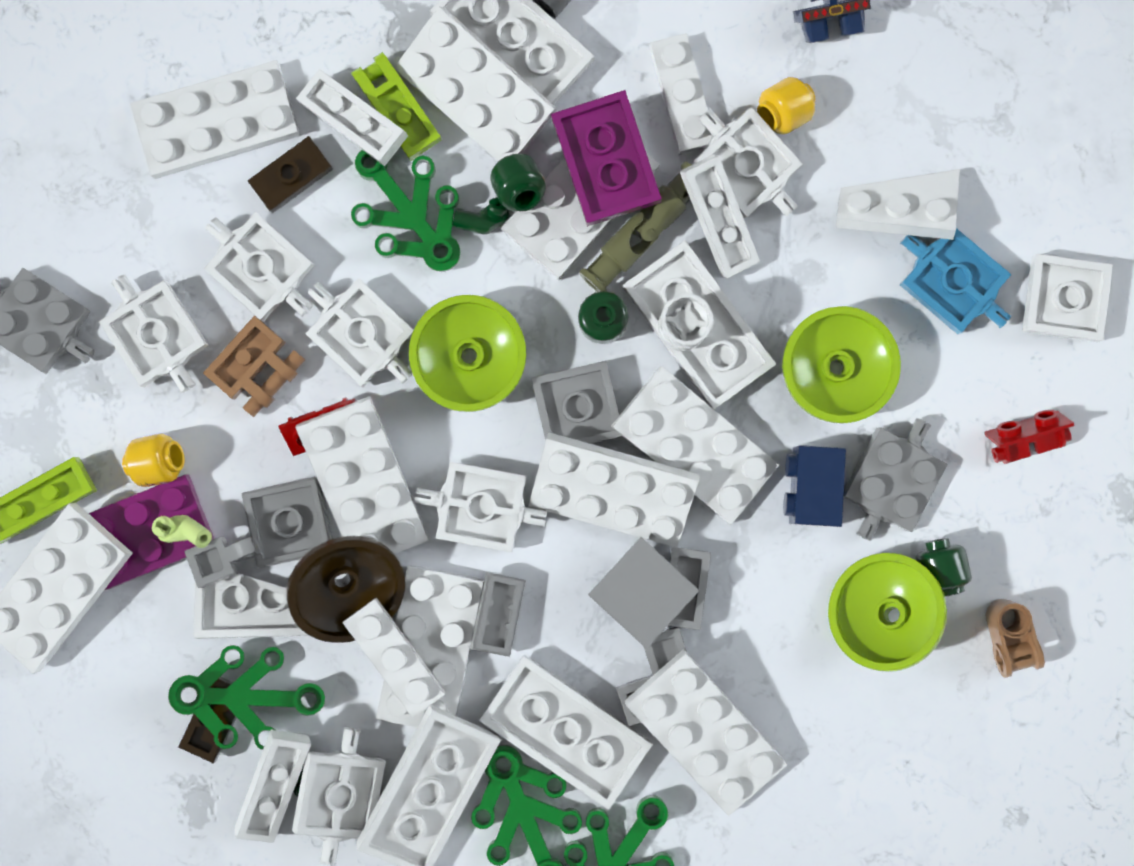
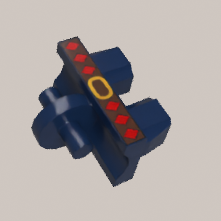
(814, 19)

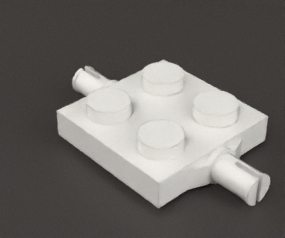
(753, 160)
(259, 266)
(360, 332)
(153, 333)
(480, 507)
(337, 795)

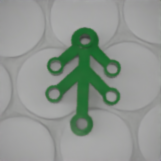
(411, 215)
(239, 696)
(522, 807)
(629, 843)

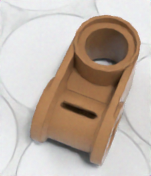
(1016, 645)

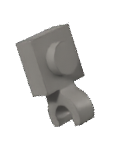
(218, 559)

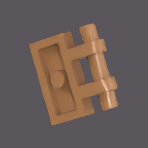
(245, 358)

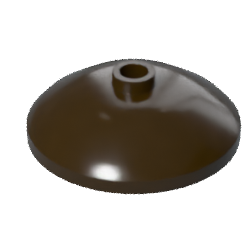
(323, 603)

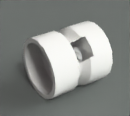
(685, 322)

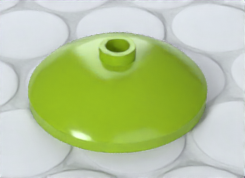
(462, 325)
(867, 357)
(862, 607)

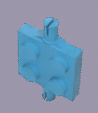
(955, 280)

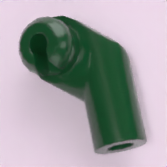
(484, 221)

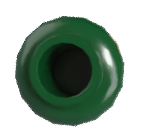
(518, 182)
(603, 317)
(947, 564)

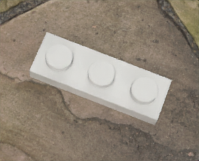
(681, 92)
(352, 117)
(720, 216)
(394, 657)
(272, 786)

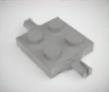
(40, 322)
(894, 479)

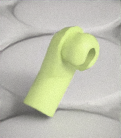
(181, 529)

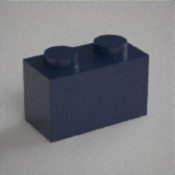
(815, 486)

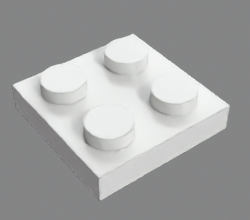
(1067, 298)

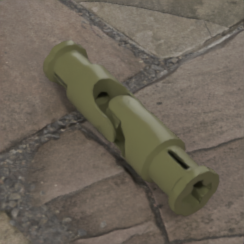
(647, 225)

